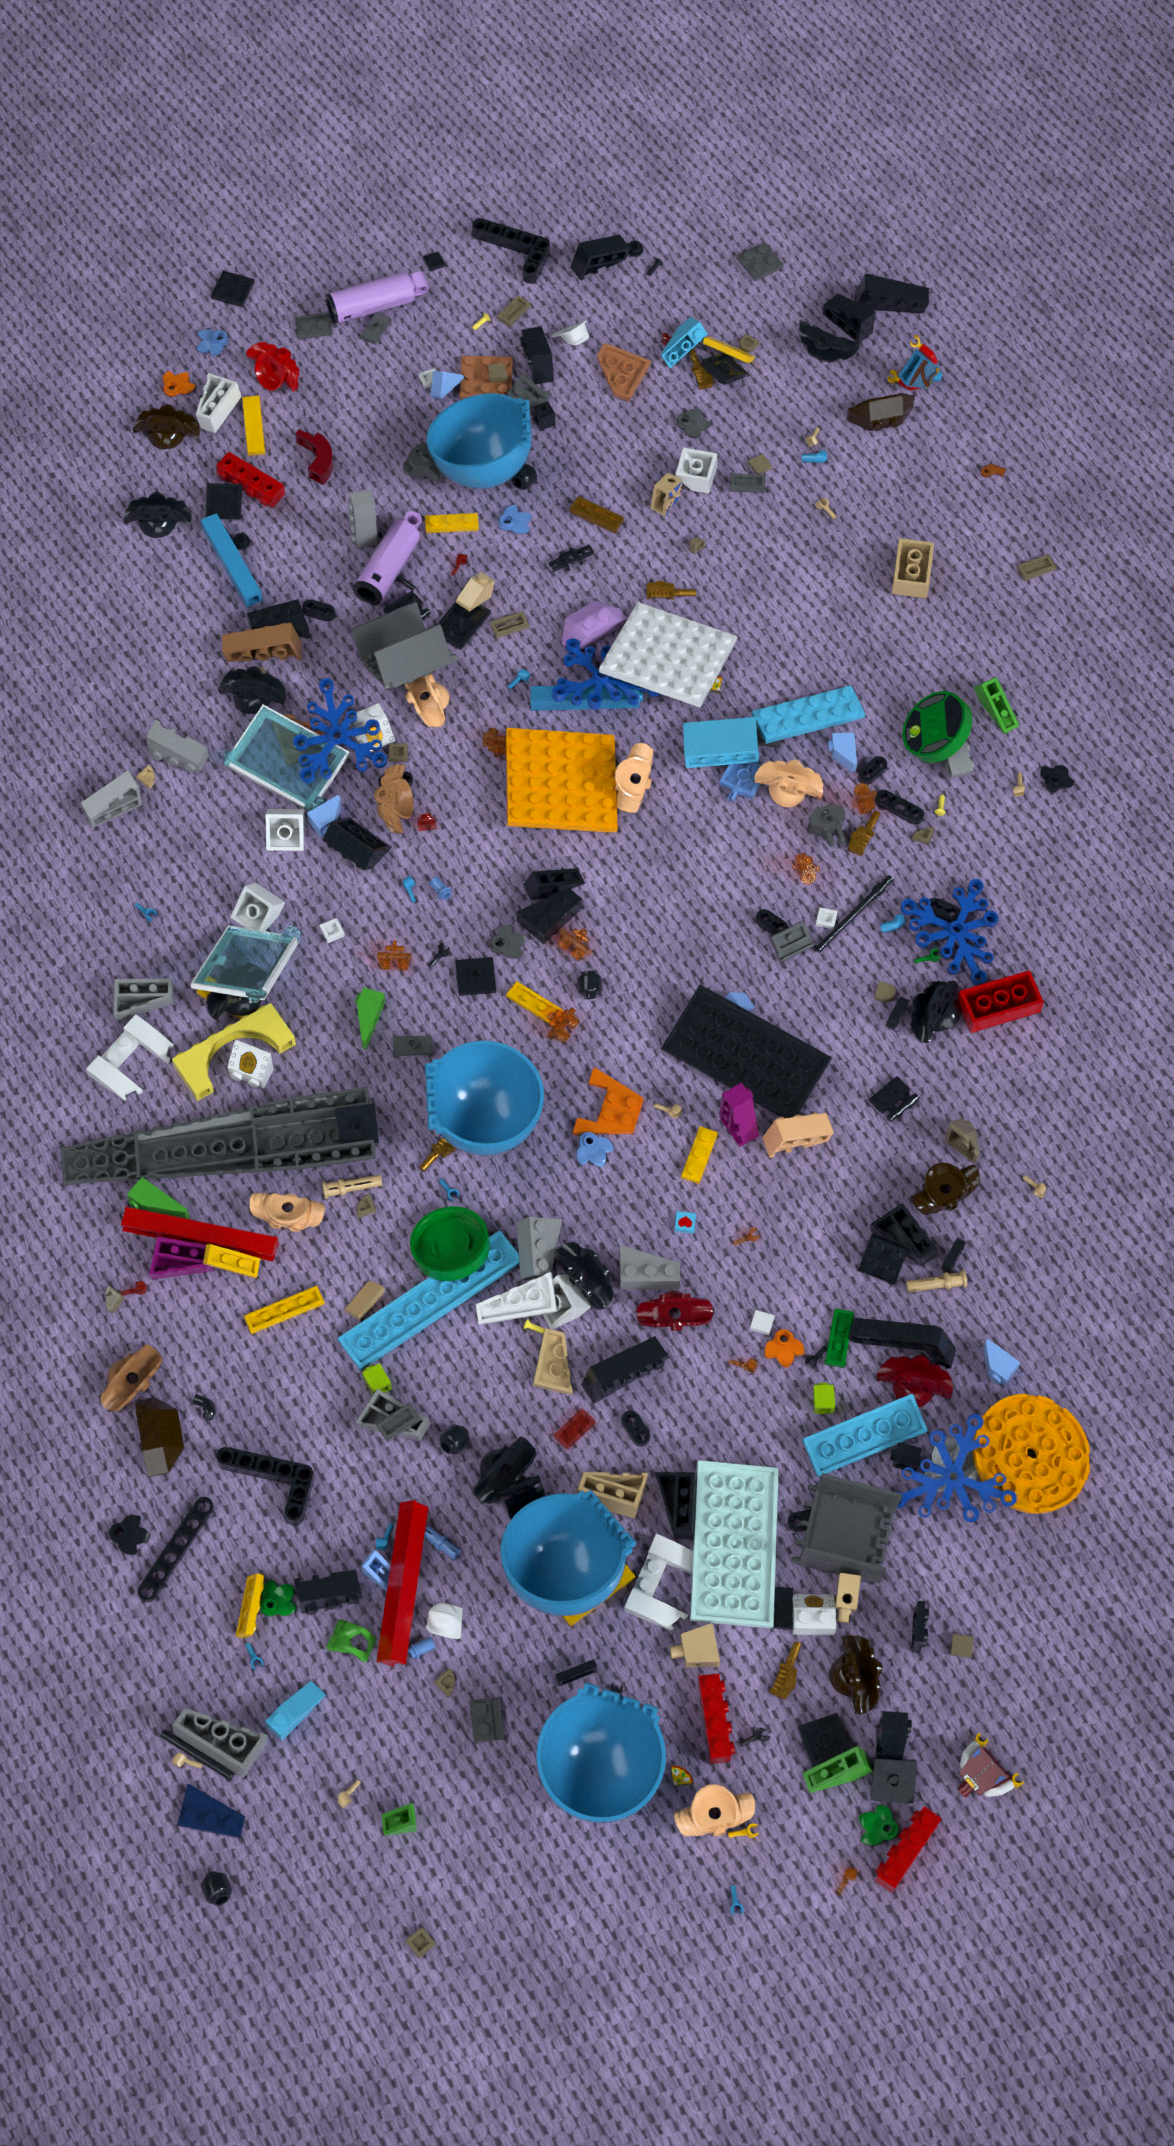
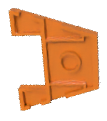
(618, 1111)

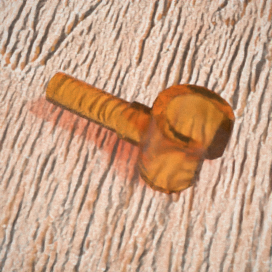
(749, 1237)
(750, 1366)
(850, 1874)

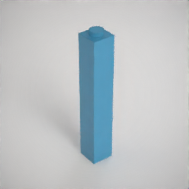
(231, 560)
(542, 699)

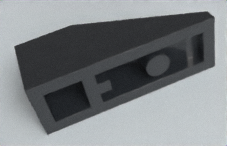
(549, 882)

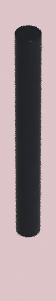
(197, 1755)

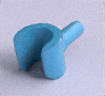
(522, 675)
(407, 884)
(146, 911)
(448, 1190)
(382, 1543)
(253, 1656)
(734, 1900)

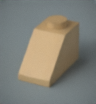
(476, 591)

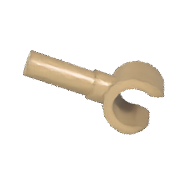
(812, 438)
(825, 502)
(1019, 790)
(673, 1112)
(1040, 1188)
(179, 1759)
(343, 1798)

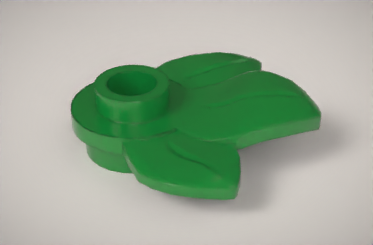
(279, 1597)
(874, 1825)

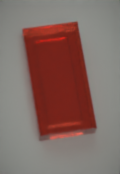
(574, 1429)

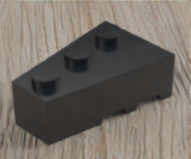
(598, 254)
(850, 317)
(537, 354)
(286, 612)
(550, 914)
(903, 1229)
(679, 1498)
(328, 1591)
(892, 1734)

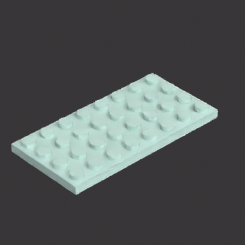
(734, 1544)

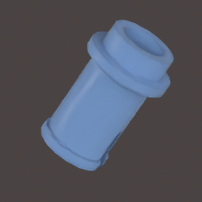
(440, 888)
(421, 1647)

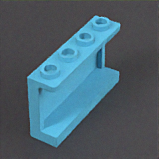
(720, 742)

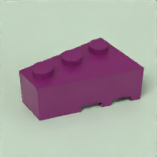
(739, 1114)
(177, 1258)

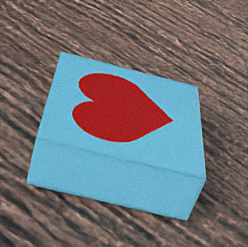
(685, 1222)

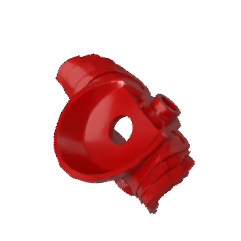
(274, 366)

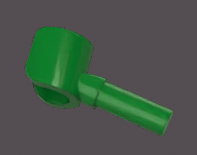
(931, 957)

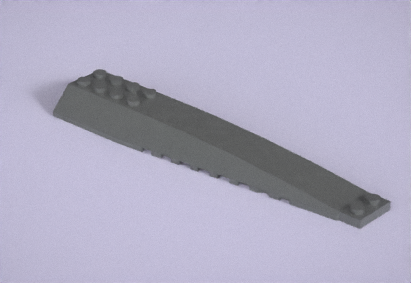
(263, 1138)

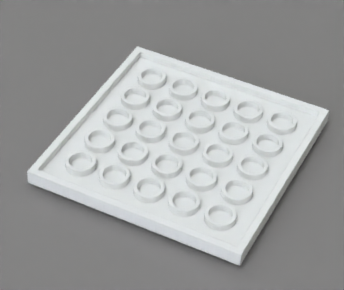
(668, 654)

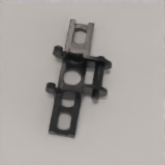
(575, 553)

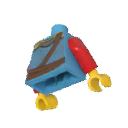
(919, 370)

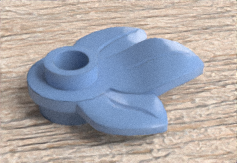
(210, 341)
(517, 520)
(593, 1152)

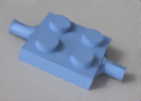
(740, 780)

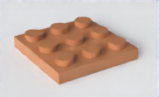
(477, 379)

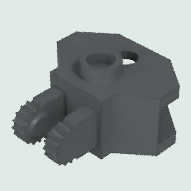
(421, 464)
(828, 824)

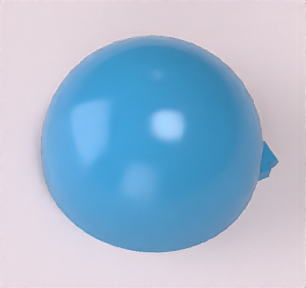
(481, 439)
(483, 1097)
(565, 1553)
(601, 1755)

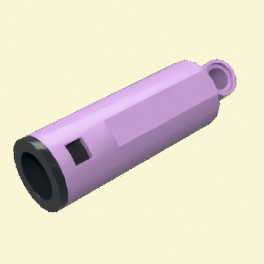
(375, 296)
(388, 559)

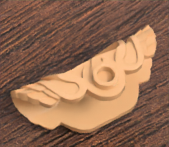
(431, 709)
(639, 762)
(789, 782)
(269, 1208)
(734, 1811)

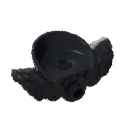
(826, 345)
(157, 514)
(252, 689)
(236, 1005)
(935, 1010)
(577, 1259)
(519, 1458)

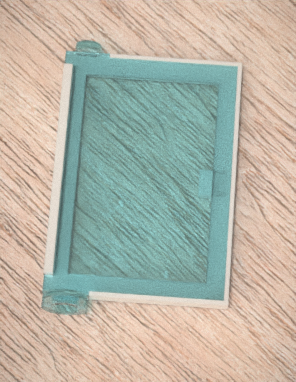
(271, 760)
(246, 962)

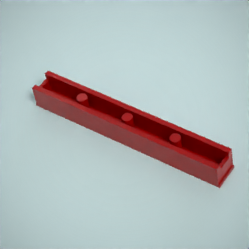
(177, 1228)
(402, 1583)

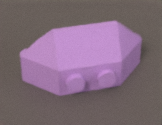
(592, 623)

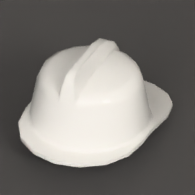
(574, 334)
(445, 1620)

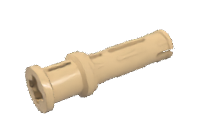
(341, 1189)
(946, 1281)

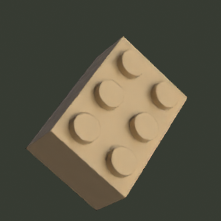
(913, 568)

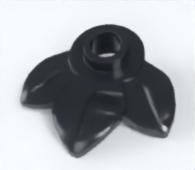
(1056, 778)
(132, 1534)

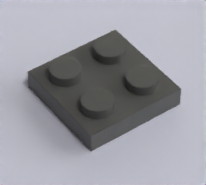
(760, 261)

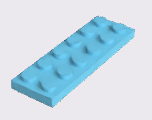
(808, 714)
(864, 1435)

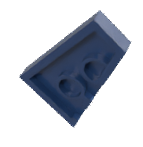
(209, 1815)

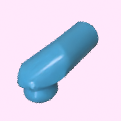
(819, 457)
(894, 924)

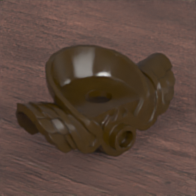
(166, 426)
(961, 1182)
(845, 1675)

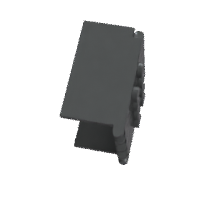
(400, 648)
(847, 1528)

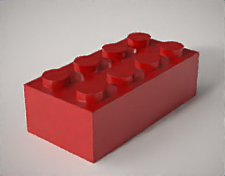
(1000, 1001)

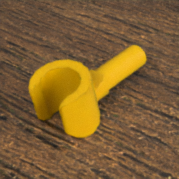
(745, 1832)

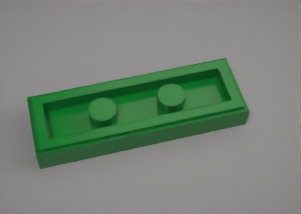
(838, 1338)

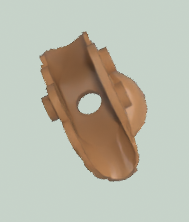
(394, 798)
(119, 1391)

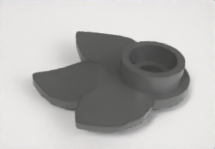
(694, 423)
(510, 941)

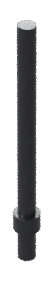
(877, 890)

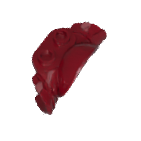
(693, 1311)
(917, 1378)

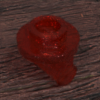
(426, 822)

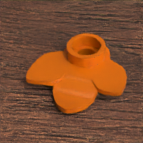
(178, 382)
(784, 1350)

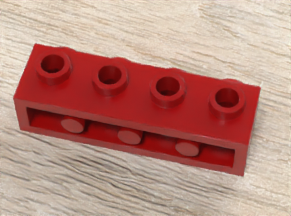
(254, 481)
(714, 1718)
(905, 1853)

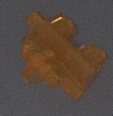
(494, 742)
(864, 798)
(805, 868)
(580, 949)
(386, 957)
(560, 1021)

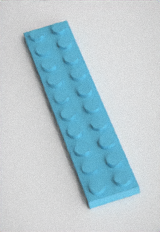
(424, 1306)

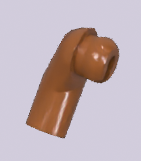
(992, 469)

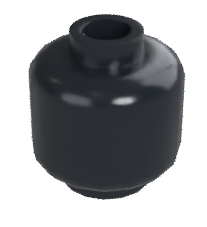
(525, 477)
(589, 984)
(454, 1439)
(216, 1888)

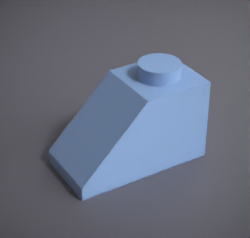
(844, 749)
(323, 815)
(999, 1363)

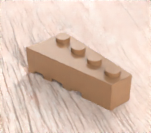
(262, 643)

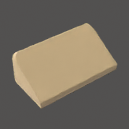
(365, 1300)

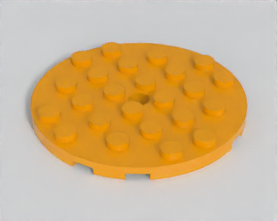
(1060, 1449)

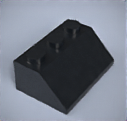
(355, 843)

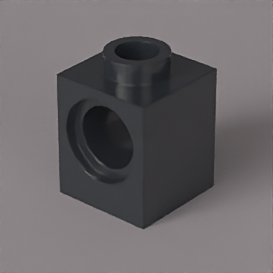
(543, 415)
(905, 1456)

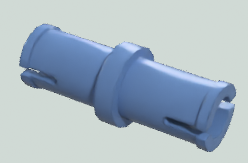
(442, 1543)

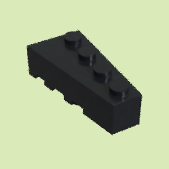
(891, 295)
(623, 1369)

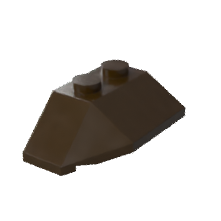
(881, 411)
(159, 1435)

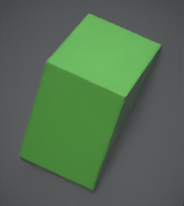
(399, 1820)

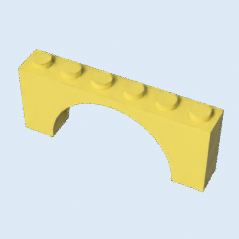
(262, 1025)

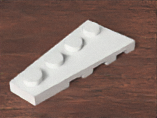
(527, 1300)

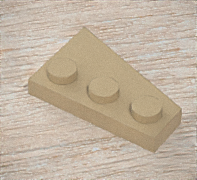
(552, 1364)

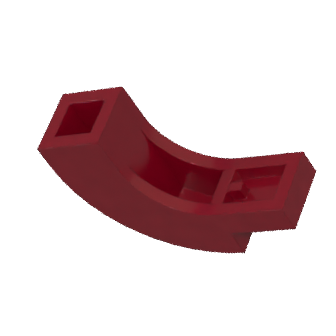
(322, 466)

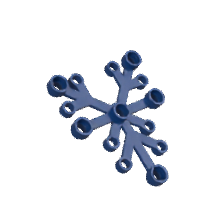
(598, 679)
(333, 716)
(966, 950)
(931, 1485)

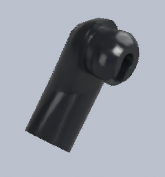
(207, 1405)

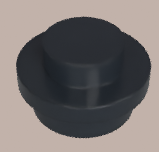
(636, 248)
(241, 541)

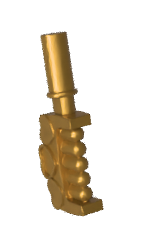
(703, 378)
(666, 589)
(862, 835)
(441, 1148)
(787, 1674)

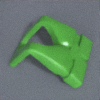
(341, 1638)

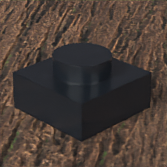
(433, 261)

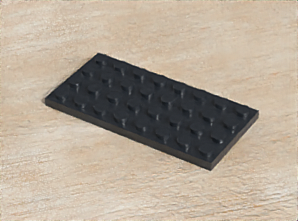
(747, 1050)

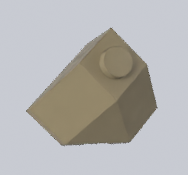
(963, 1138)

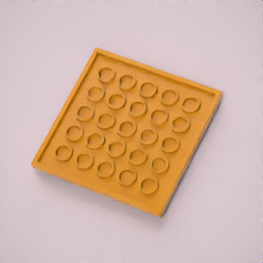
(561, 780)

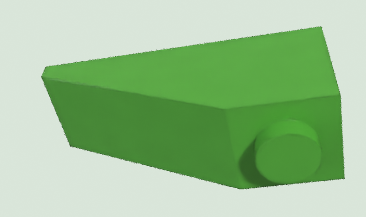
(996, 704)
(369, 1009)
(150, 1198)
(839, 1770)

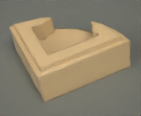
(146, 777)

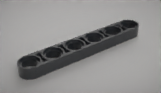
(172, 1547)

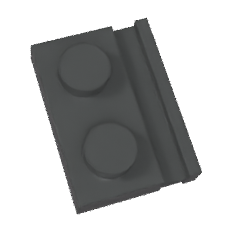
(313, 326)
(791, 941)
(486, 1720)

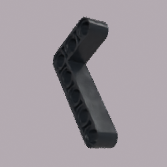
(517, 240)
(905, 1335)
(273, 1474)

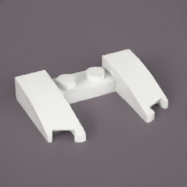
(135, 1032)
(641, 1600)

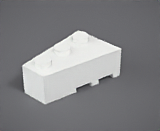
(217, 402)

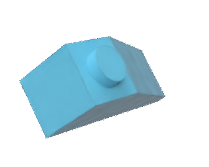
(294, 1710)

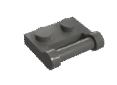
(518, 391)

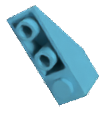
(683, 340)

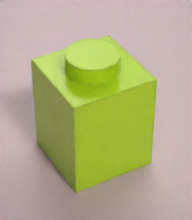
(376, 1378)
(823, 1398)

